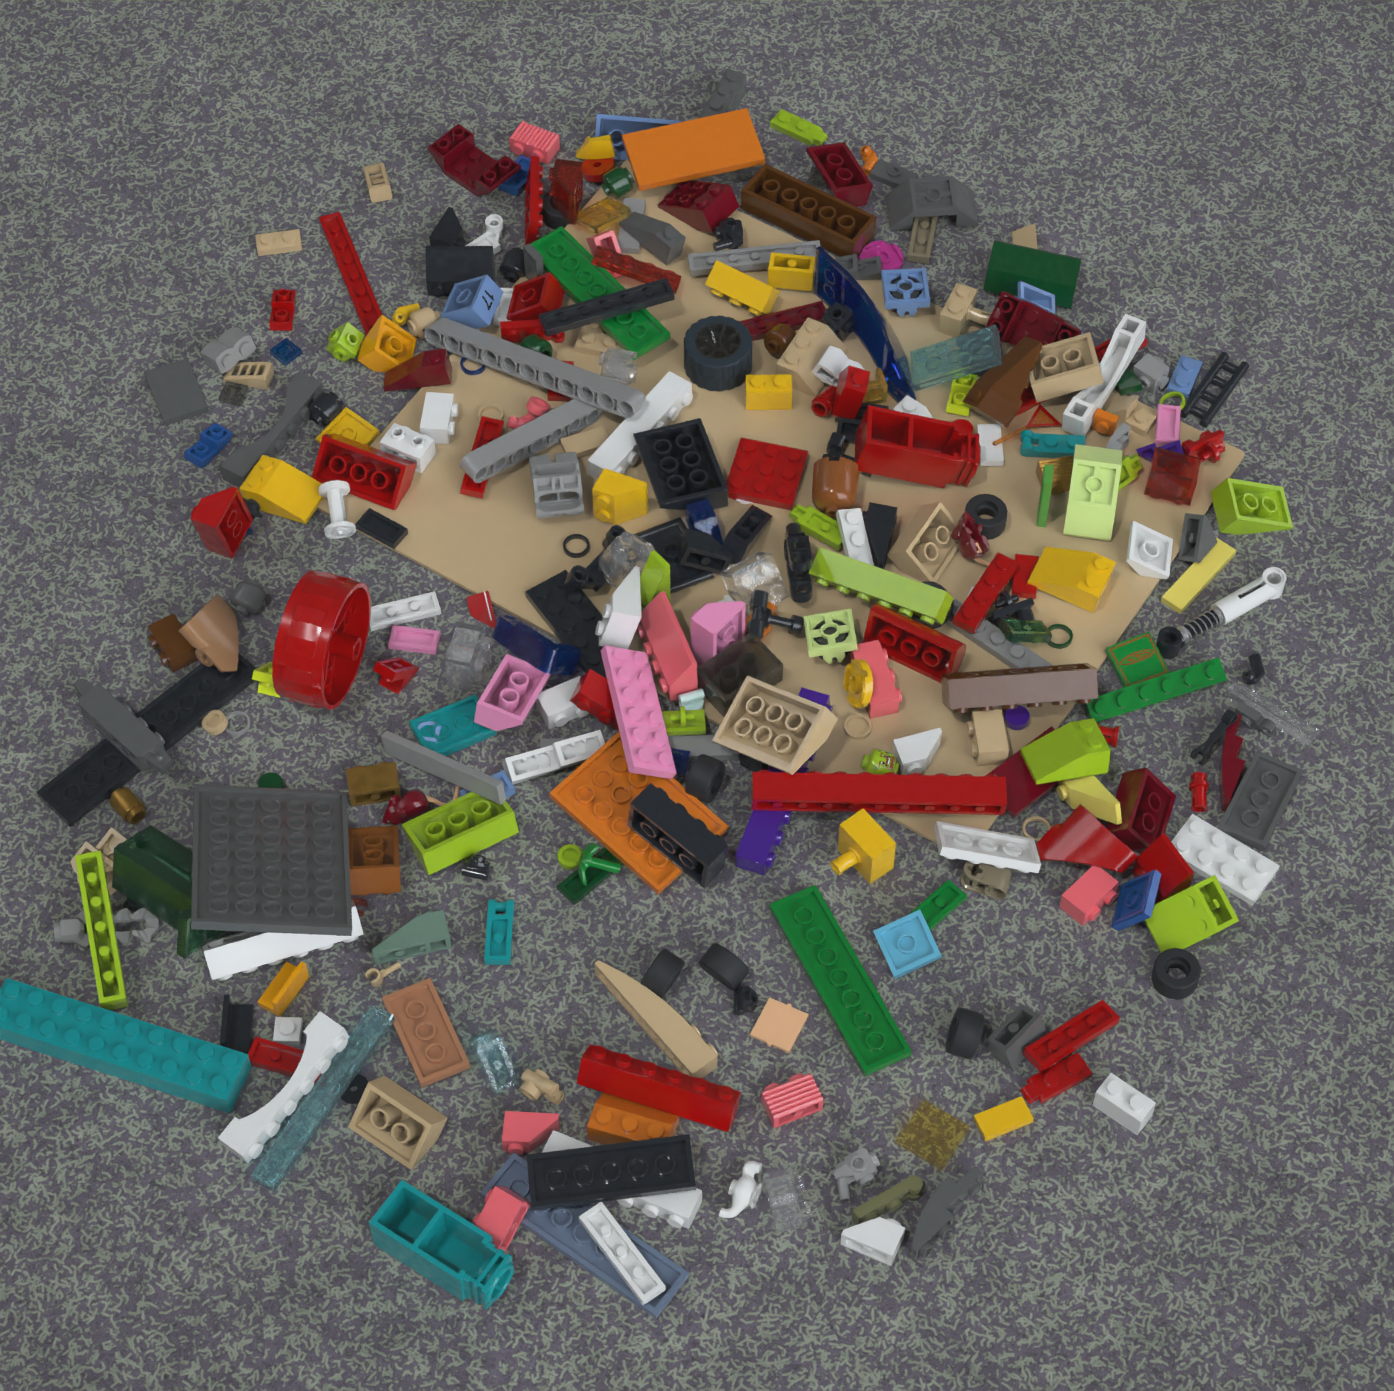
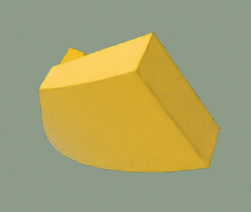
(596, 148)

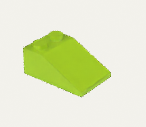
(1250, 507)
(1068, 753)

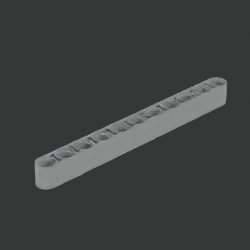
(535, 367)

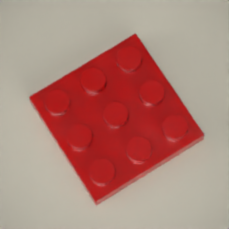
(766, 473)

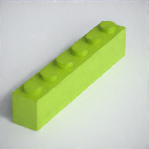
(881, 586)
(101, 930)

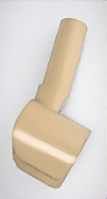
(381, 974)

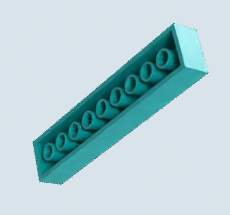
(122, 1046)

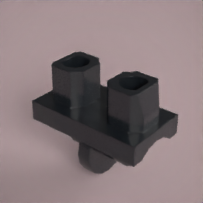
(1021, 609)

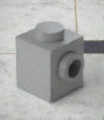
(1151, 373)

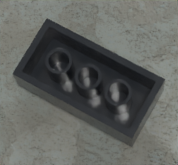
(677, 835)

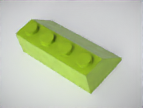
(459, 830)

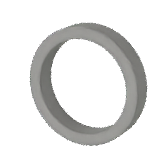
(242, 731)

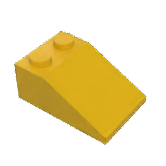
(282, 490)
(1073, 575)

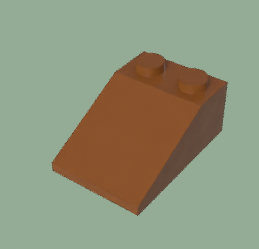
(374, 860)

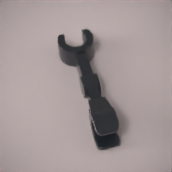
(1227, 720)

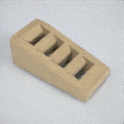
(377, 184)
(256, 381)

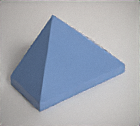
(1037, 296)

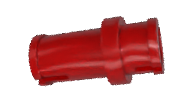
(1198, 788)

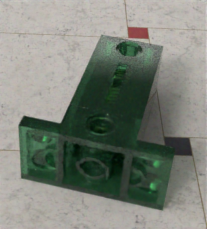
(159, 878)

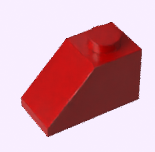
(850, 392)

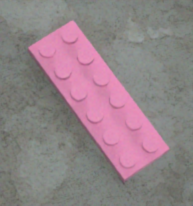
(638, 712)

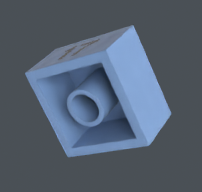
(473, 302)

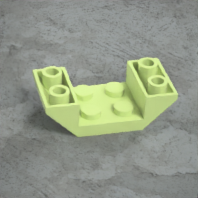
(1093, 492)

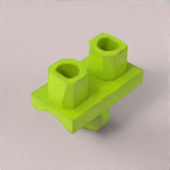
(684, 722)

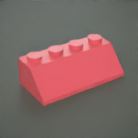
(668, 648)

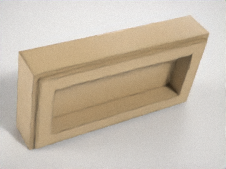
(584, 442)

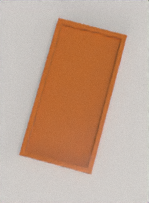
(693, 149)

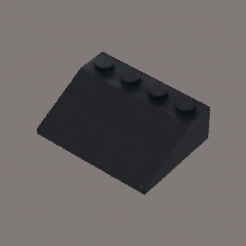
(682, 465)

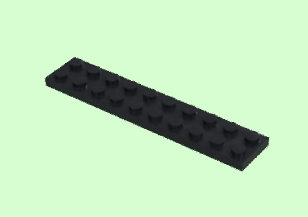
(171, 715)

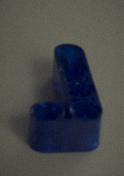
(535, 647)

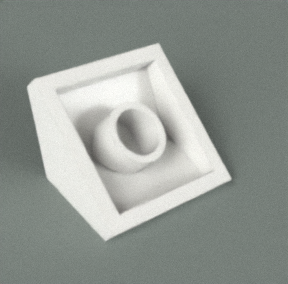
(1149, 551)

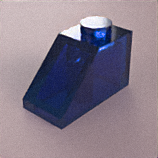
(702, 518)

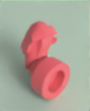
(536, 408)

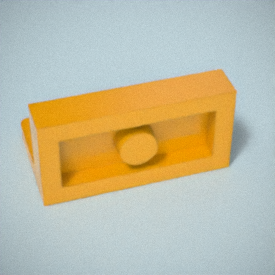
(284, 988)

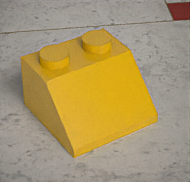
(619, 497)

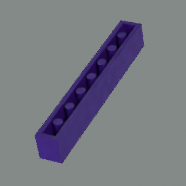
(766, 827)

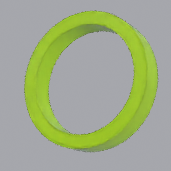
(1171, 394)

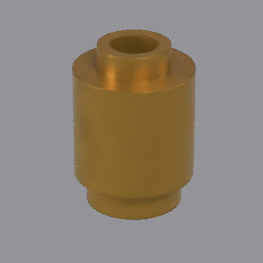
(127, 805)

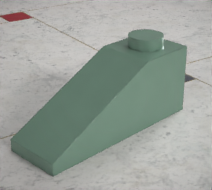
(418, 937)

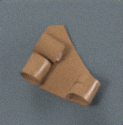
(214, 635)

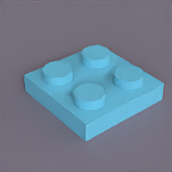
(907, 944)

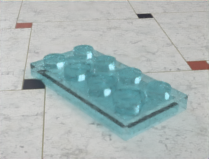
(955, 357)

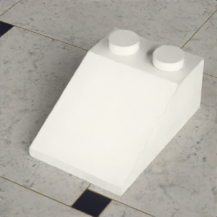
(622, 613)

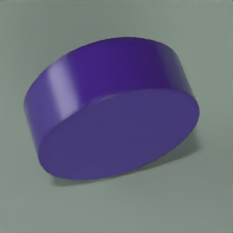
(1017, 718)

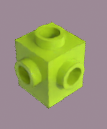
(345, 342)

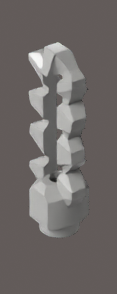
(73, 929)

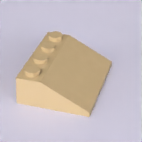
(774, 726)

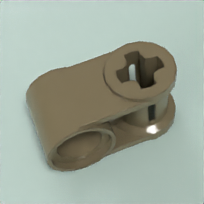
(986, 880)

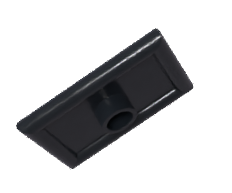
(665, 542)

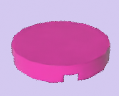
(890, 254)

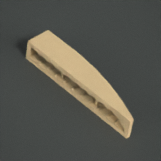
(661, 1022)

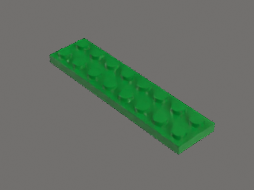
(584, 281)
(840, 980)

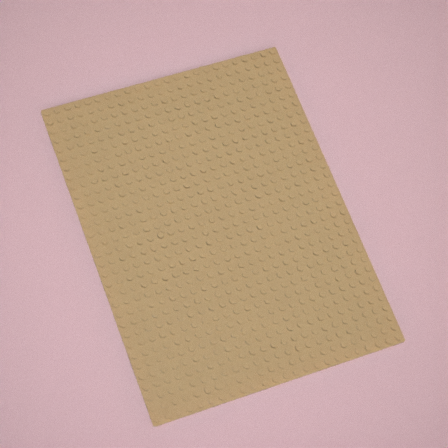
(507, 550)

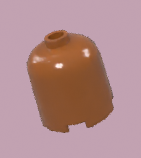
(834, 485)

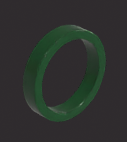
(1065, 628)

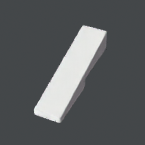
(553, 757)

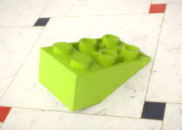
(1191, 915)

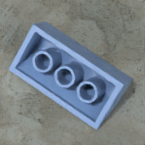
(618, 125)

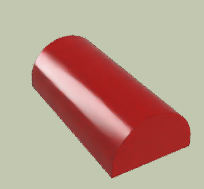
(914, 643)

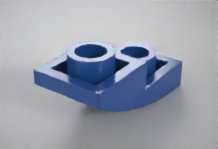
(210, 444)

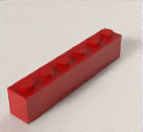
(658, 1087)

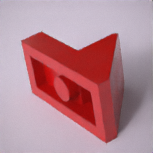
(395, 673)

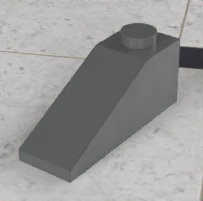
(655, 235)

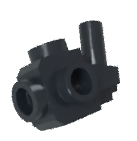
(730, 233)

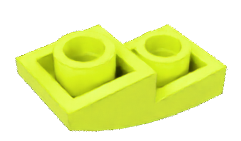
(959, 390)

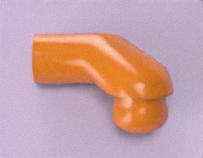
(869, 158)

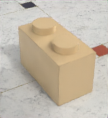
(988, 737)

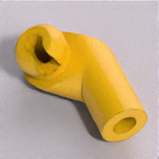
(402, 313)

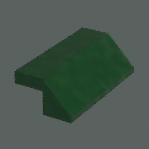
(1036, 267)

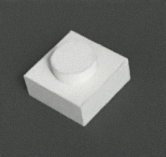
(288, 1030)

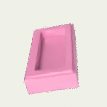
(1167, 424)
(414, 639)

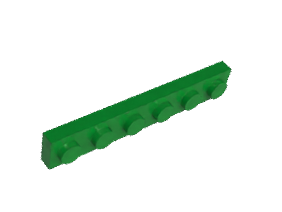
(1156, 690)

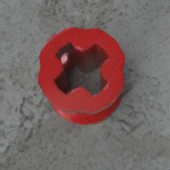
(1110, 734)

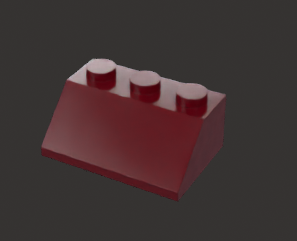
(841, 172)
(1144, 809)

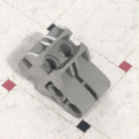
(556, 485)

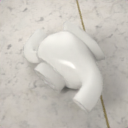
(743, 1191)

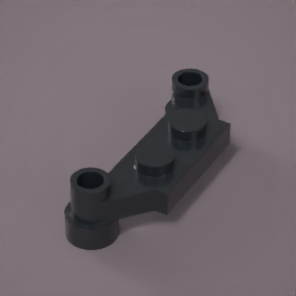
(591, 576)

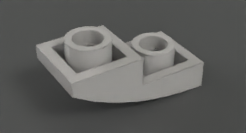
(1120, 437)

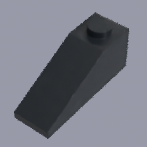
(880, 526)
(746, 533)

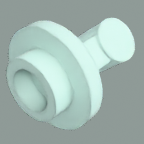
(692, 700)

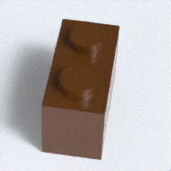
(173, 647)

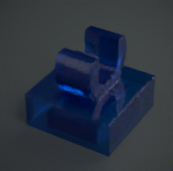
(680, 760)

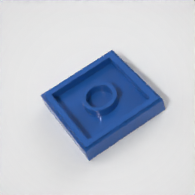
(1136, 900)

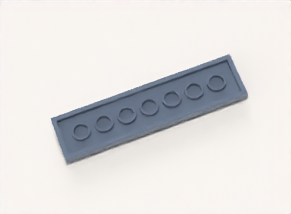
(566, 1234)

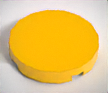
(858, 683)

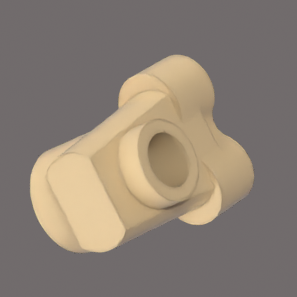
(539, 1084)

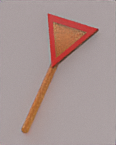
(1040, 419)

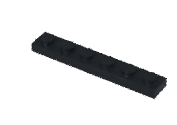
(606, 307)

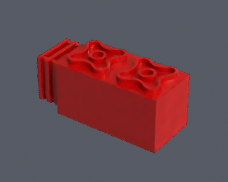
(915, 448)

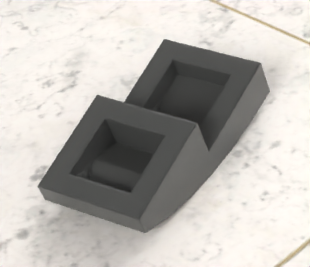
(861, 269)

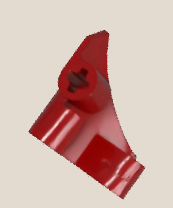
(1086, 842)

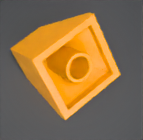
(386, 346)

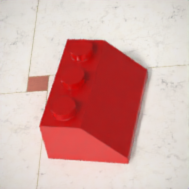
(222, 521)

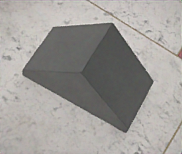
(1196, 538)

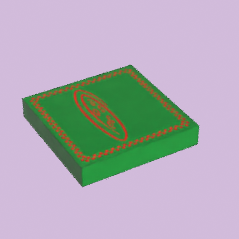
(1136, 660)

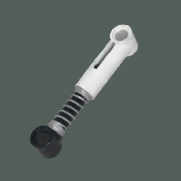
(1227, 609)

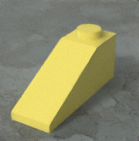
(1092, 795)

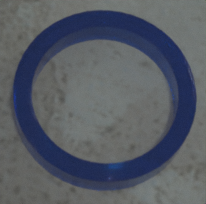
(469, 372)

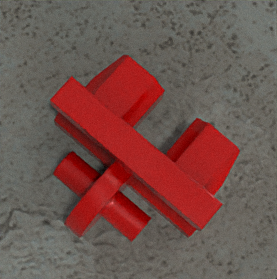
(1207, 447)

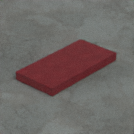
(1020, 785)

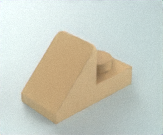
(1135, 417)

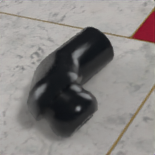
(1256, 672)

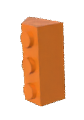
(622, 1121)

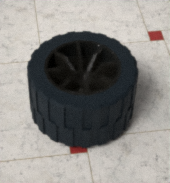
(717, 353)

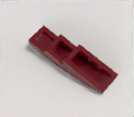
(1230, 765)

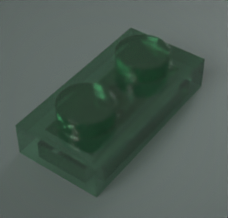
(1025, 631)

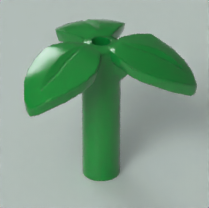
(587, 860)

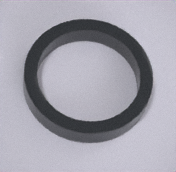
(576, 555)

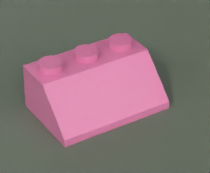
(716, 628)
(510, 694)

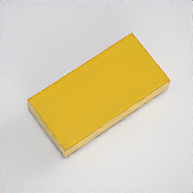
(1003, 1118)

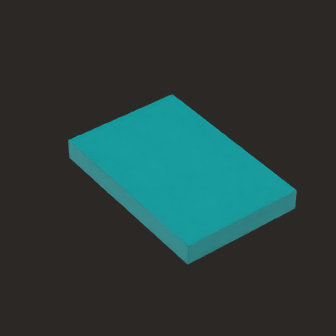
(457, 727)

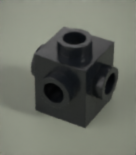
(840, 320)

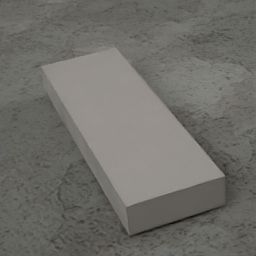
(626, 242)

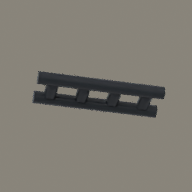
(1211, 378)

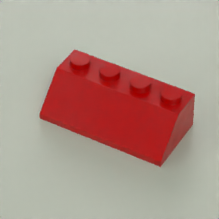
(367, 470)

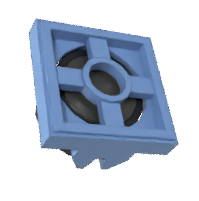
(907, 290)

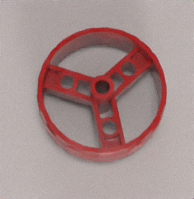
(321, 639)

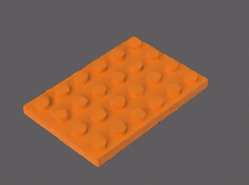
(600, 801)

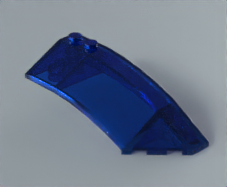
(837, 285)

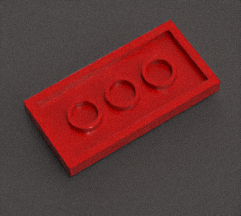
(533, 202)

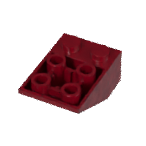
(700, 204)

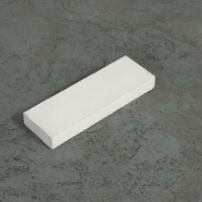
(404, 611)

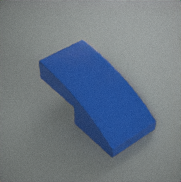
(517, 182)

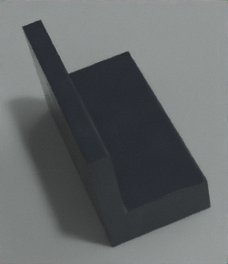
(236, 1025)

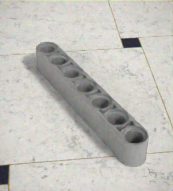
(528, 439)

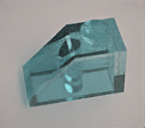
(493, 1061)

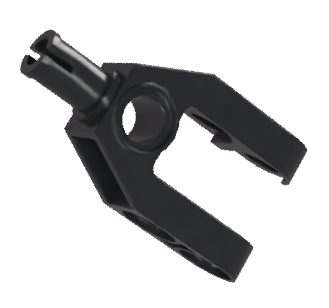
(798, 562)

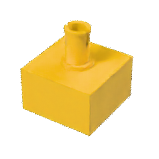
(864, 847)

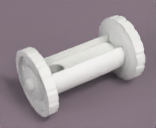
(339, 525)

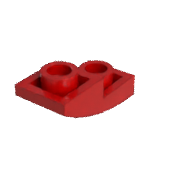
(283, 310)

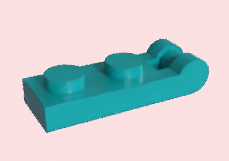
(1048, 444)
(499, 932)

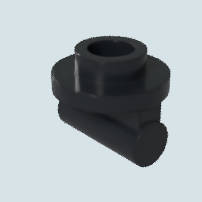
(476, 867)
(744, 1000)

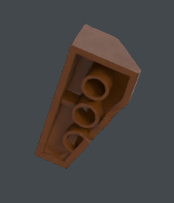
(999, 390)

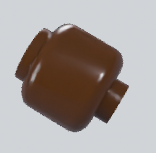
(778, 339)

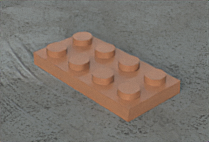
(426, 1032)

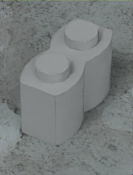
(228, 350)

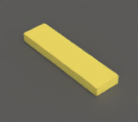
(1198, 577)

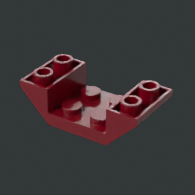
(468, 165)
(1022, 318)

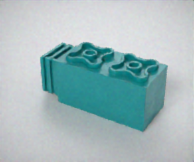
(441, 1246)

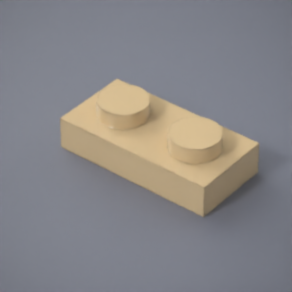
(278, 242)

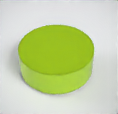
(569, 856)

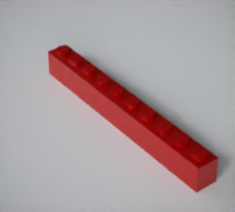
(878, 793)

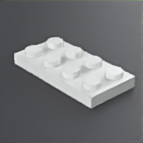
(987, 847)
(1218, 854)

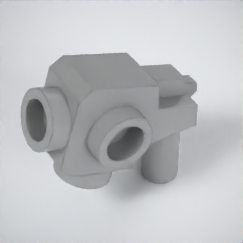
(858, 1167)

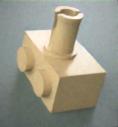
(959, 310)

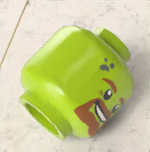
(879, 762)

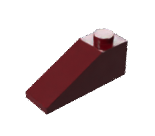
(420, 371)

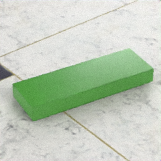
(1044, 497)

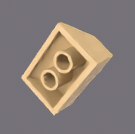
(804, 354)
(1066, 368)
(926, 543)
(397, 1121)

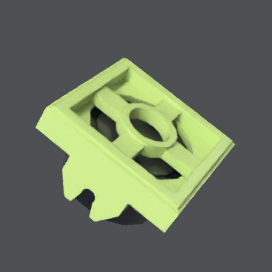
(830, 635)

